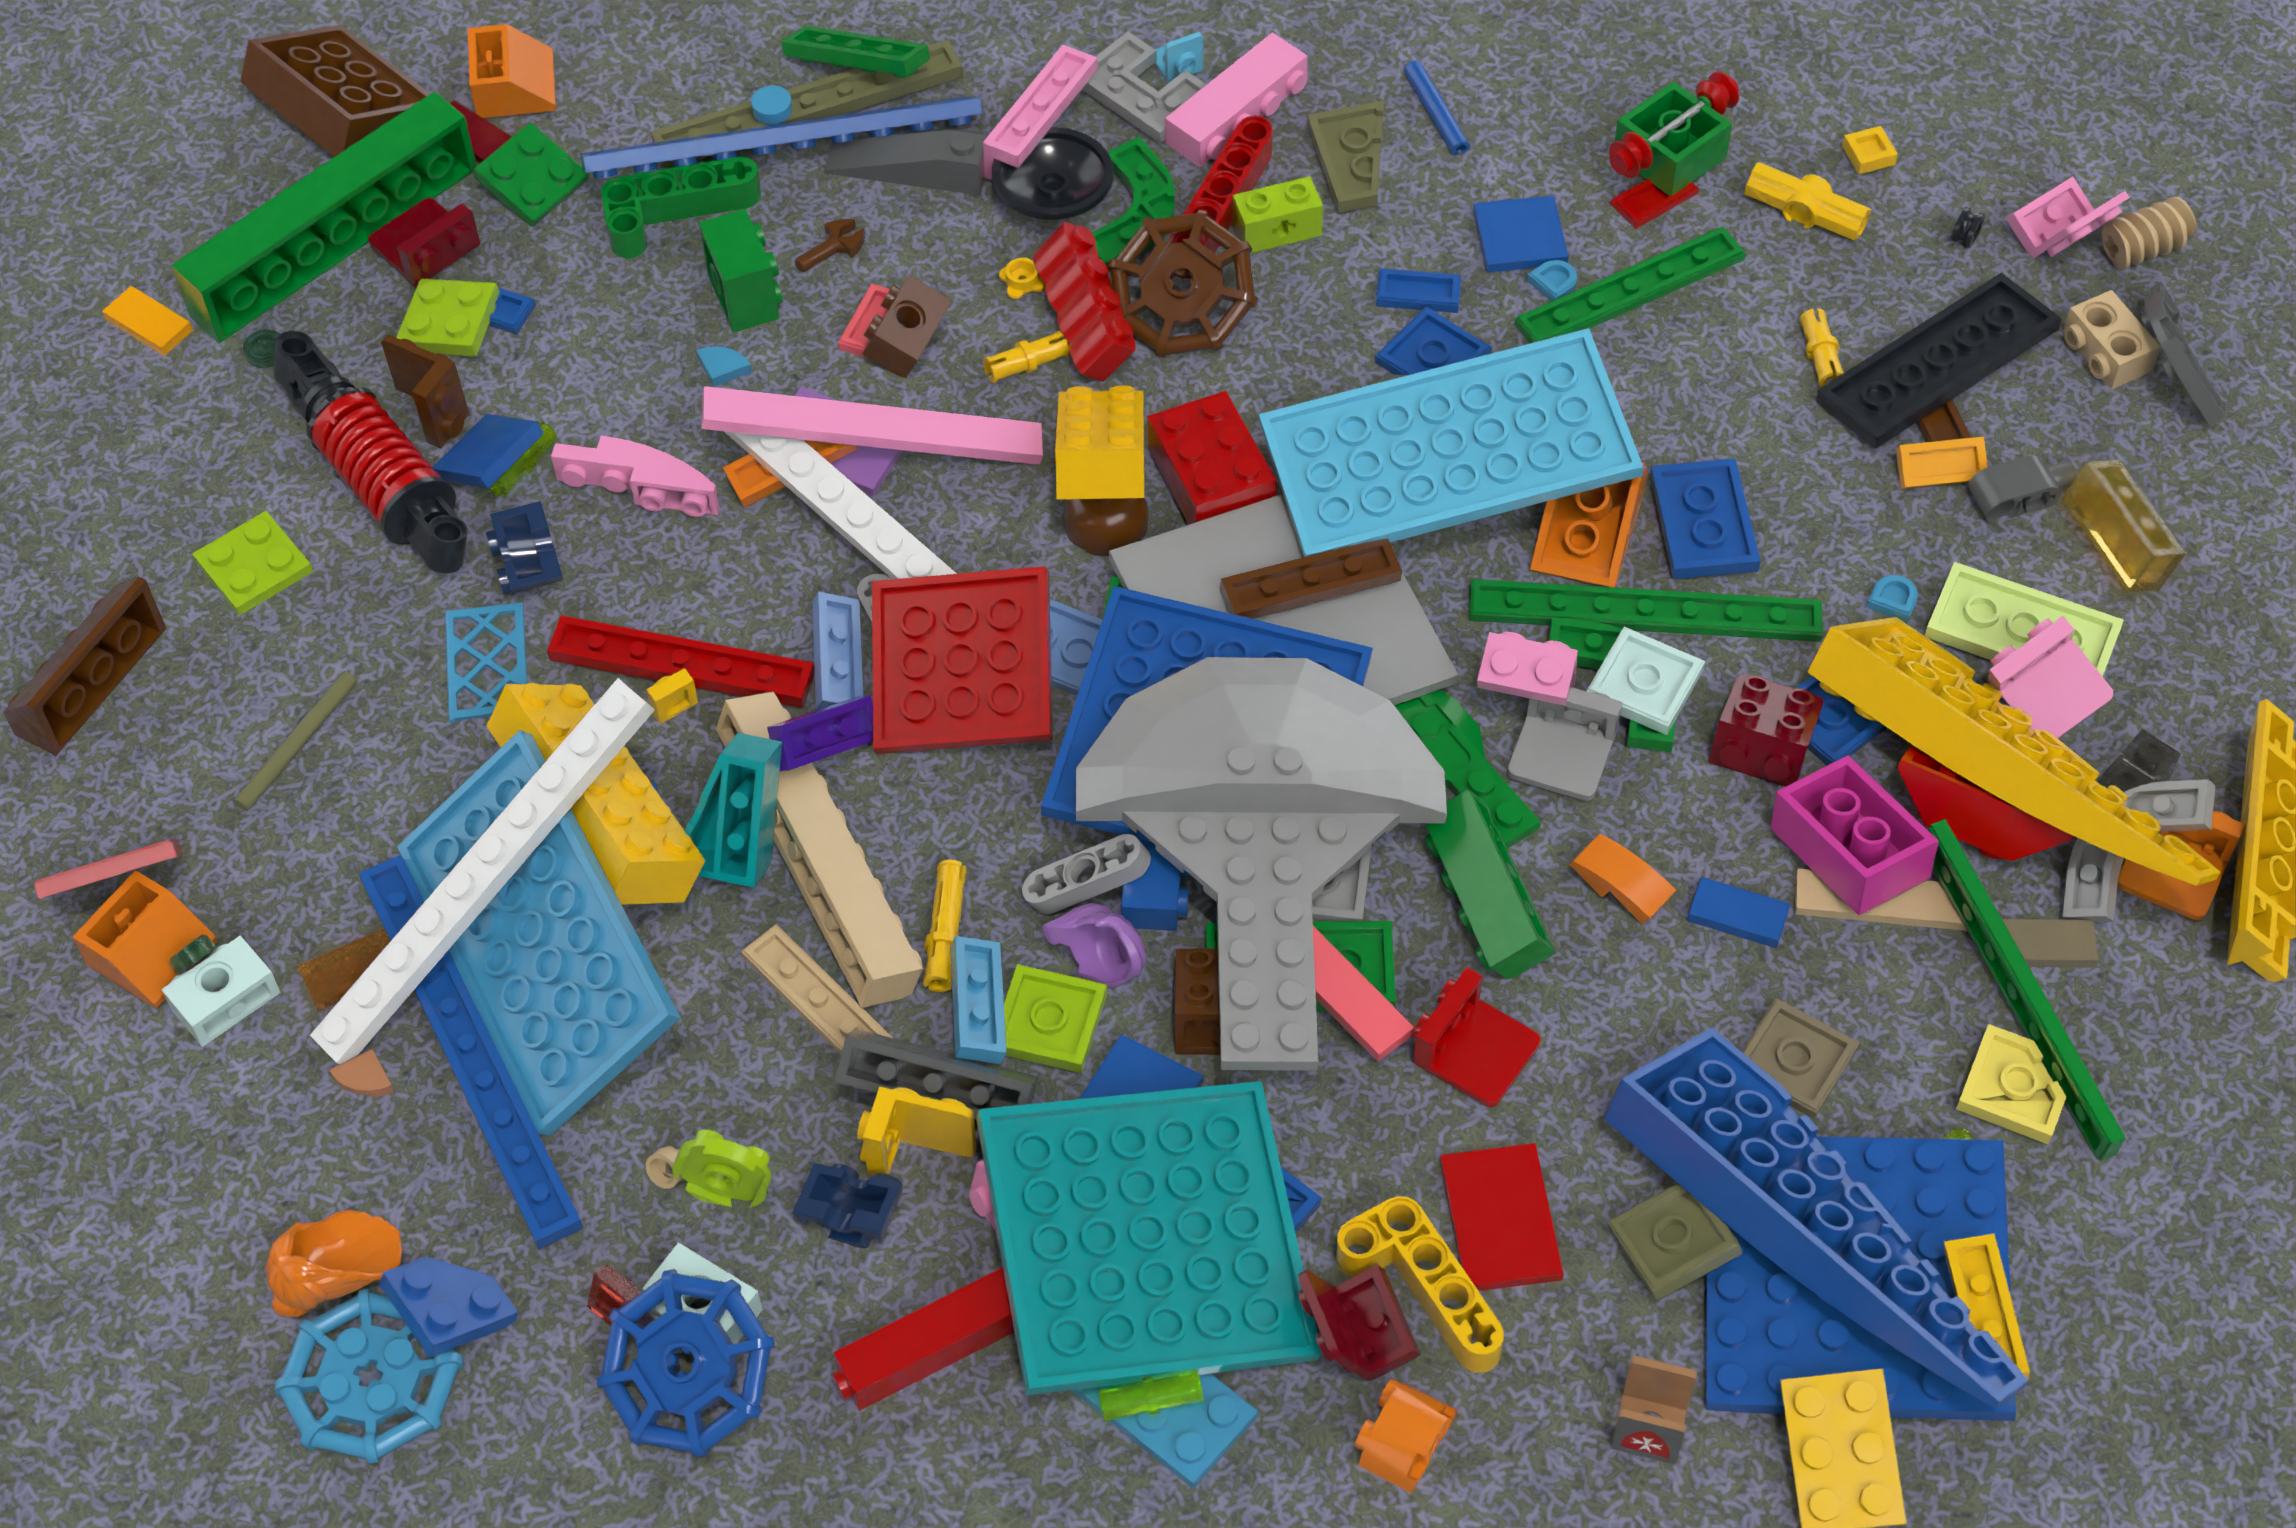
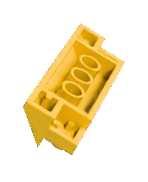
(2266, 855)

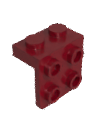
(426, 239)
(1765, 729)
(1359, 1322)

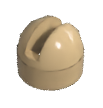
(659, 1163)

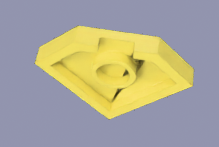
(2012, 1086)

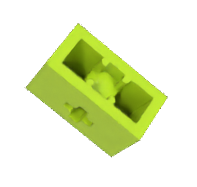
(1278, 214)

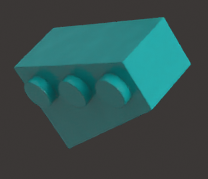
(738, 811)

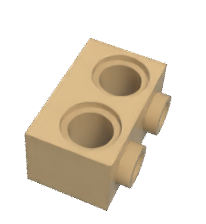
(2111, 340)

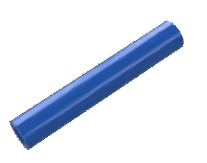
(1436, 107)

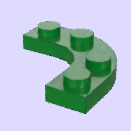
(1152, 195)
(1593, 644)

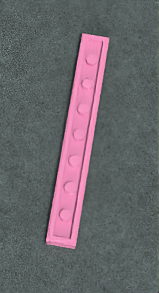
(871, 425)

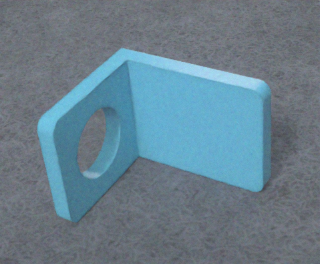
(1181, 56)

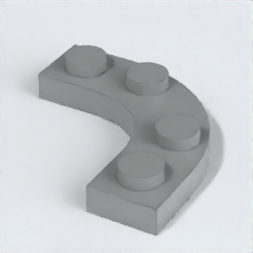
(2095, 872)

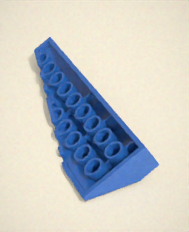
(1762, 1171)

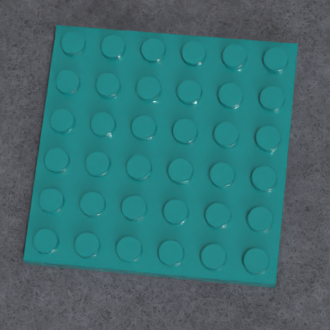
(1145, 1236)

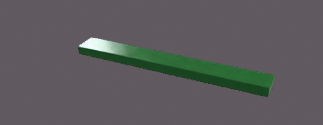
(1648, 609)
(2025, 995)

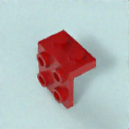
(1473, 1042)

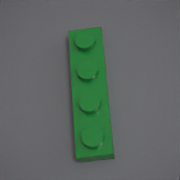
(856, 51)

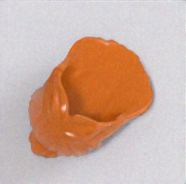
(329, 1260)

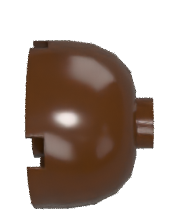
(1105, 523)

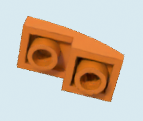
(1630, 879)

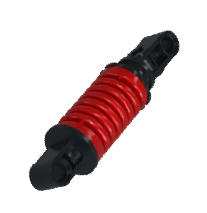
(372, 454)

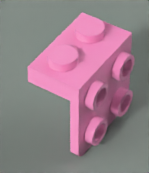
(2060, 218)
(1528, 668)
(2050, 679)

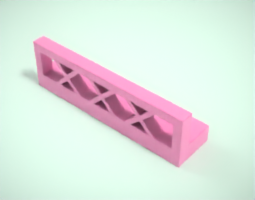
(1038, 108)

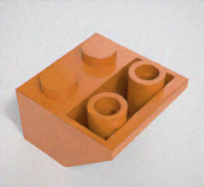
(509, 72)
(137, 936)

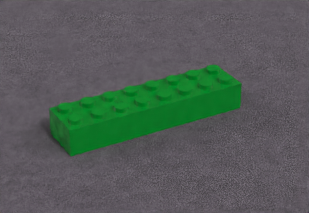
(324, 217)

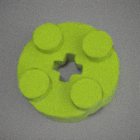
(722, 1170)

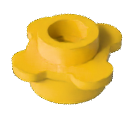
(1019, 269)

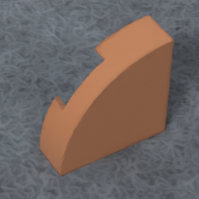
(362, 1076)

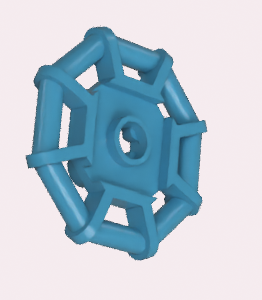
(344, 1391)

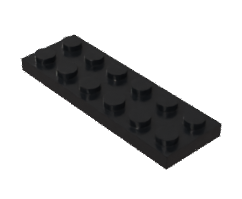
(1938, 360)

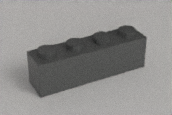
(890, 1063)

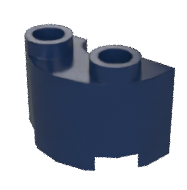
(525, 547)
(847, 1205)

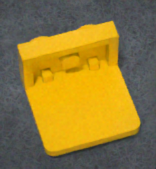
(916, 1120)

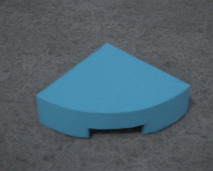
(723, 364)

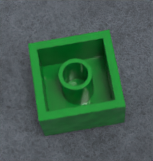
(741, 270)

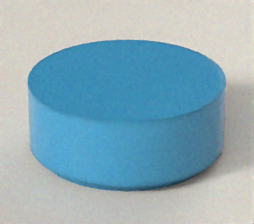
(771, 105)

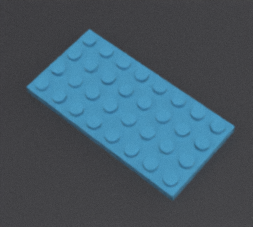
(549, 953)

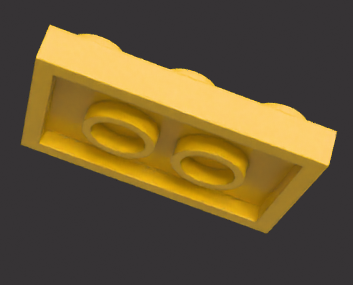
(1843, 1451)

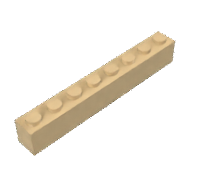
(831, 869)

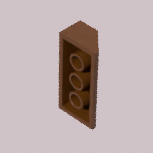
(86, 667)

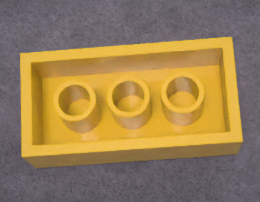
(1100, 443)

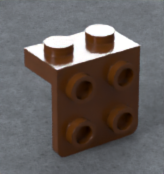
(432, 384)

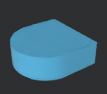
(1553, 279)
(1894, 597)

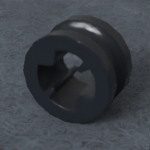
(1968, 227)

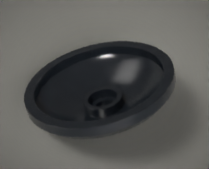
(1058, 178)

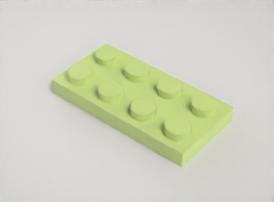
(1991, 613)

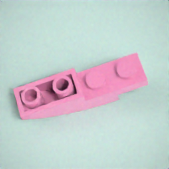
(651, 474)

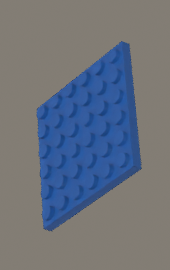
(1153, 638)
(1776, 1329)

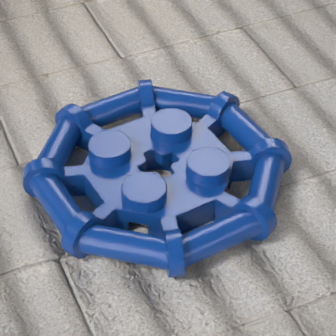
(712, 1366)

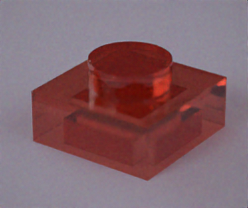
(610, 1291)

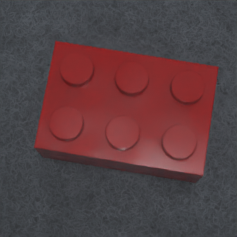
(1208, 457)

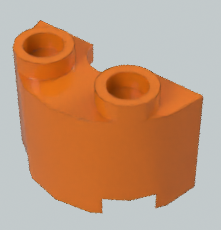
(1403, 1434)

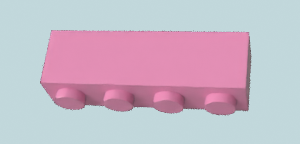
(1244, 89)

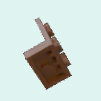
(1197, 1002)

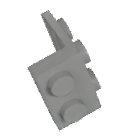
(1566, 744)

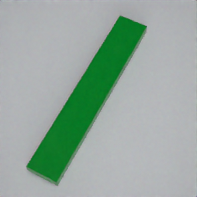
(1632, 287)

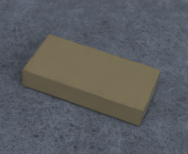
(2055, 942)

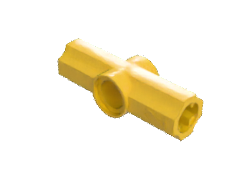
(1807, 201)

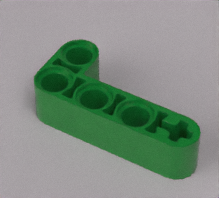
(675, 195)

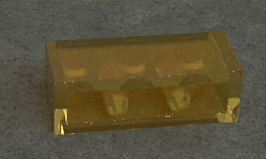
(2123, 526)

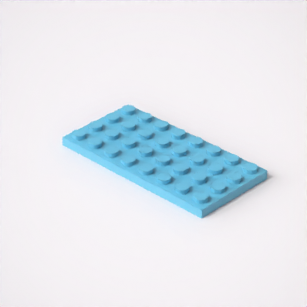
(1450, 444)

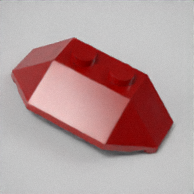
(1973, 812)

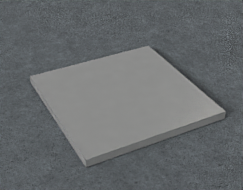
(1194, 558)

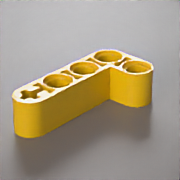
(1429, 1286)

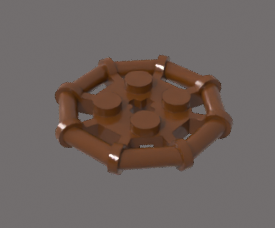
(1206, 283)

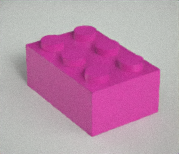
(1853, 835)

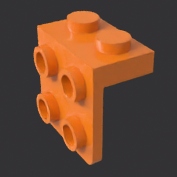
(2174, 894)

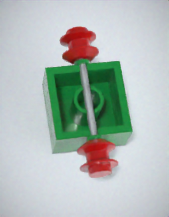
(1675, 134)

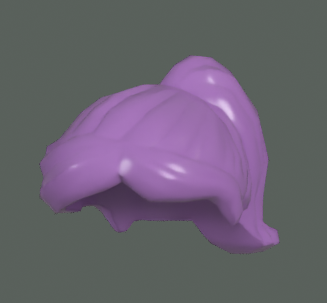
(1100, 943)

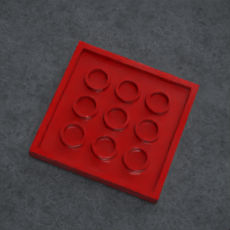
(961, 660)

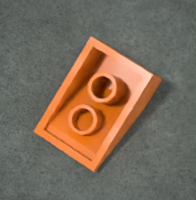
(1589, 532)

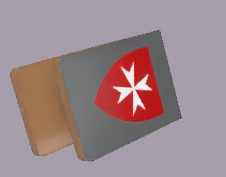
(1659, 1390)

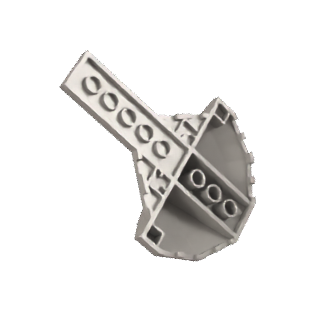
(1263, 793)

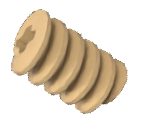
(2148, 232)

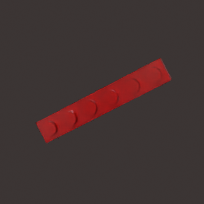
(662, 655)

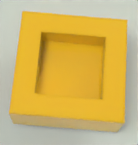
(1869, 150)
(672, 695)

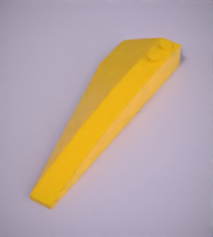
(1937, 707)

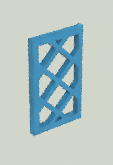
(455, 646)

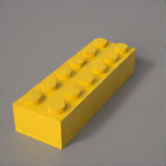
(621, 812)

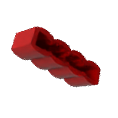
(1085, 303)

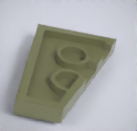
(1349, 152)

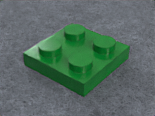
(530, 174)

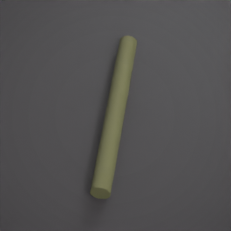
(295, 741)

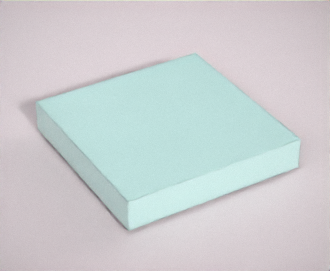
(1647, 679)

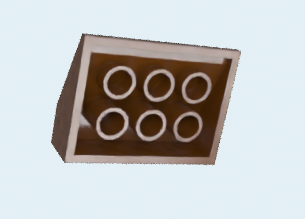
(328, 84)

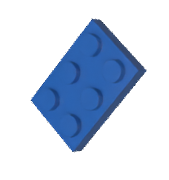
(1704, 518)

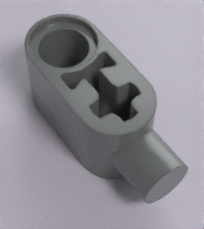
(2020, 486)

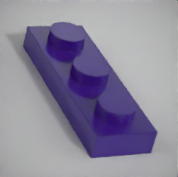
(824, 732)

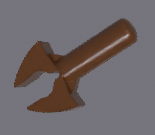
(833, 245)

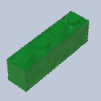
(1488, 887)

